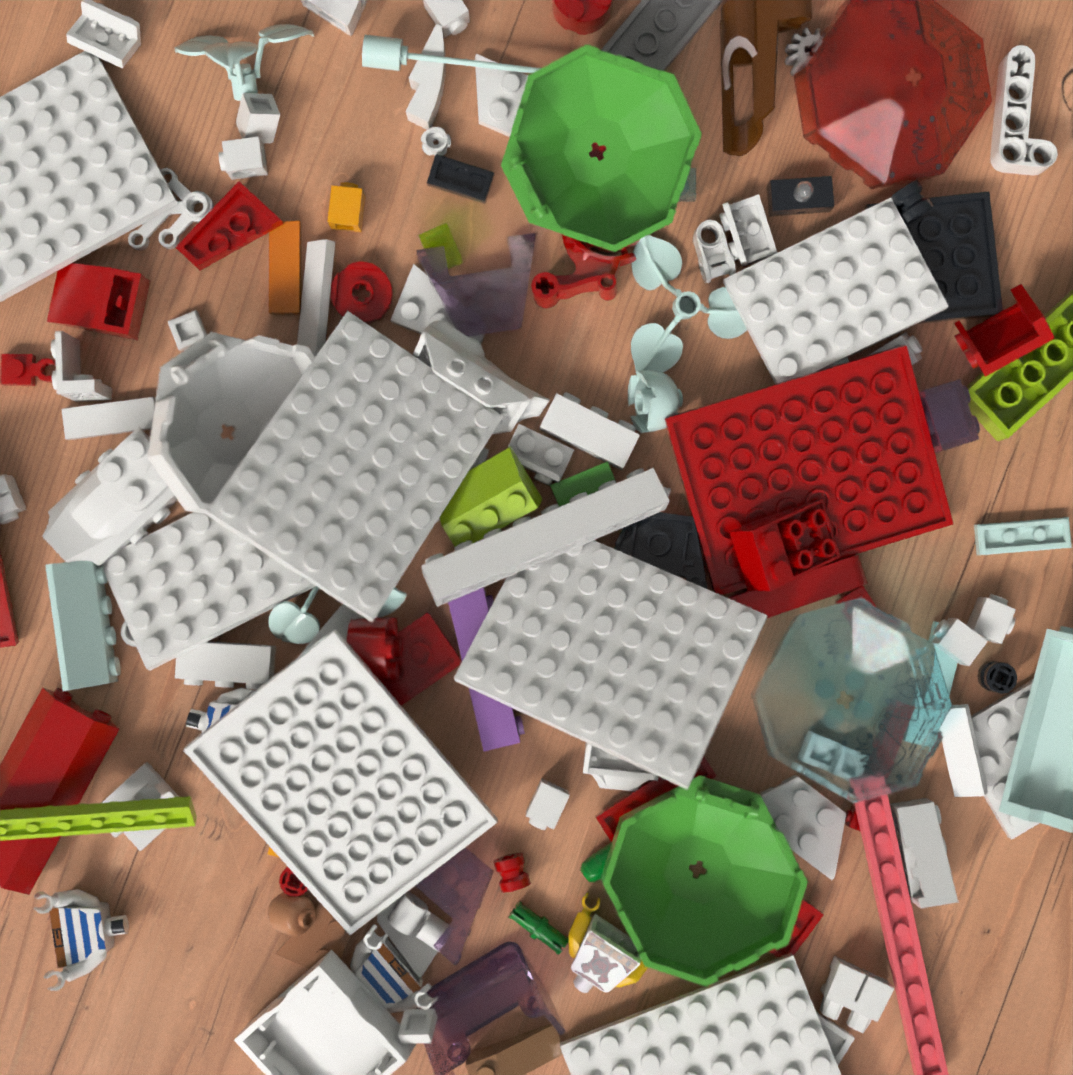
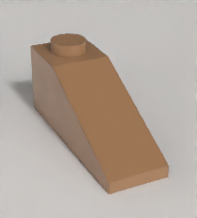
(517, 1054)

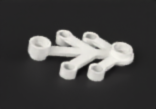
(185, 208)

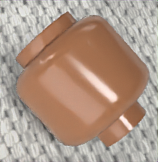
(291, 914)

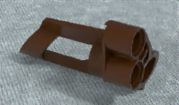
(751, 38)

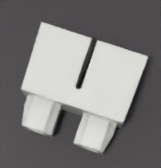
(856, 990)

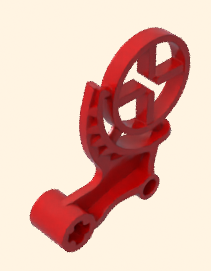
(591, 274)

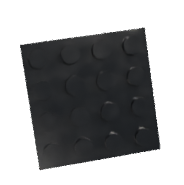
(960, 253)

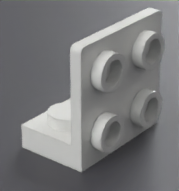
(68, 377)

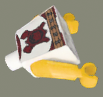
(601, 953)

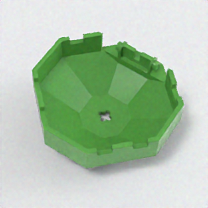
(618, 105)
(723, 916)

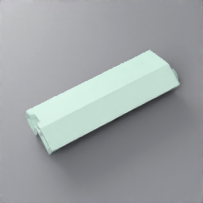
(1042, 763)

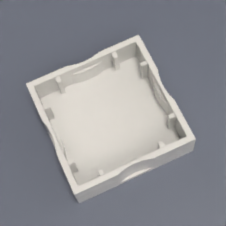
(325, 1028)

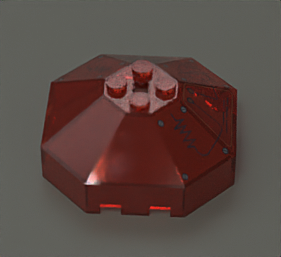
(864, 108)

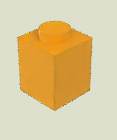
(346, 207)

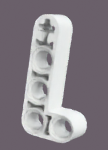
(1019, 112)

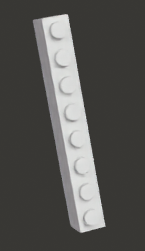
(544, 536)

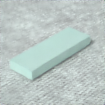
(1022, 536)

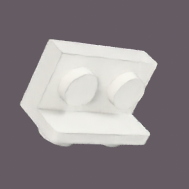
(540, 454)

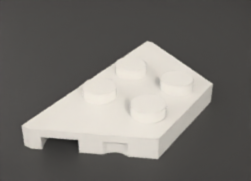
(498, 96)
(808, 822)

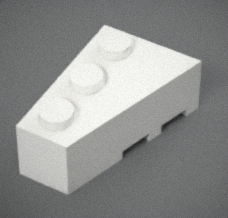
(923, 853)

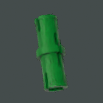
(538, 927)

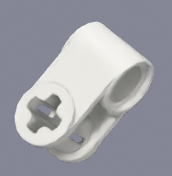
(713, 253)

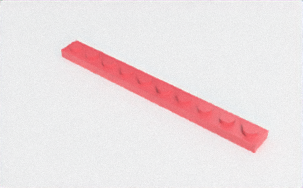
(901, 936)

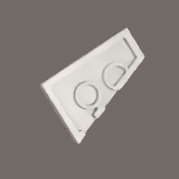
(421, 305)

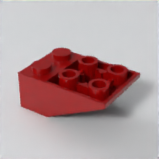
(99, 300)
(785, 546)

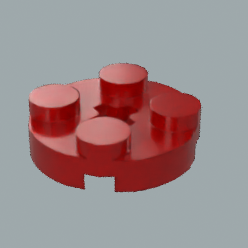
(350, 280)

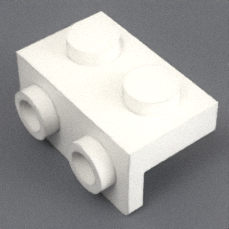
(105, 33)
(749, 230)

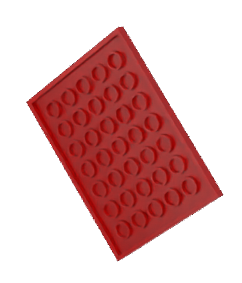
(828, 435)

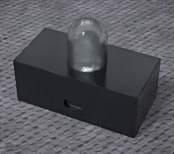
(800, 196)

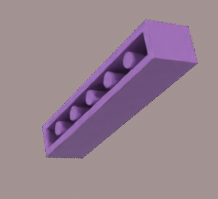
(494, 719)

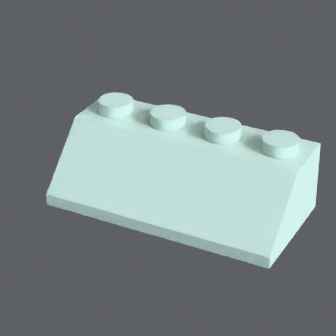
(82, 624)

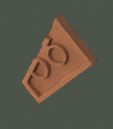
(319, 939)

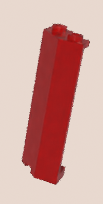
(45, 767)

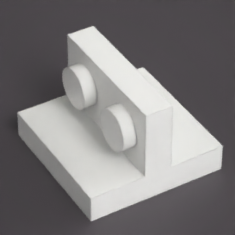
(142, 785)

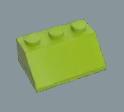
(489, 498)

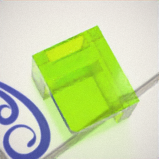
(440, 237)

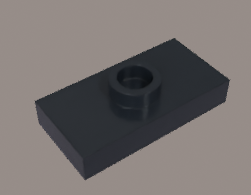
(460, 178)

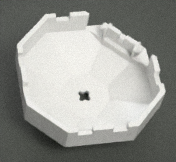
(212, 386)

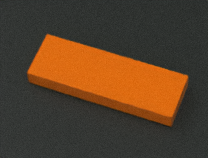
(285, 269)

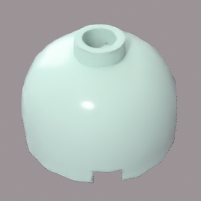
(654, 399)

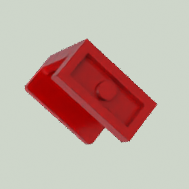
(1005, 335)

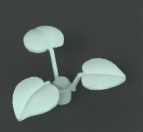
(229, 54)
(651, 344)
(299, 627)

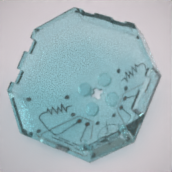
(895, 711)

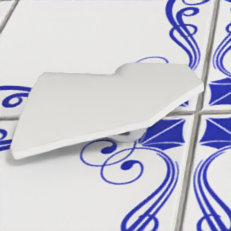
(412, 930)

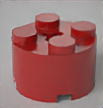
(582, 15)
(377, 645)

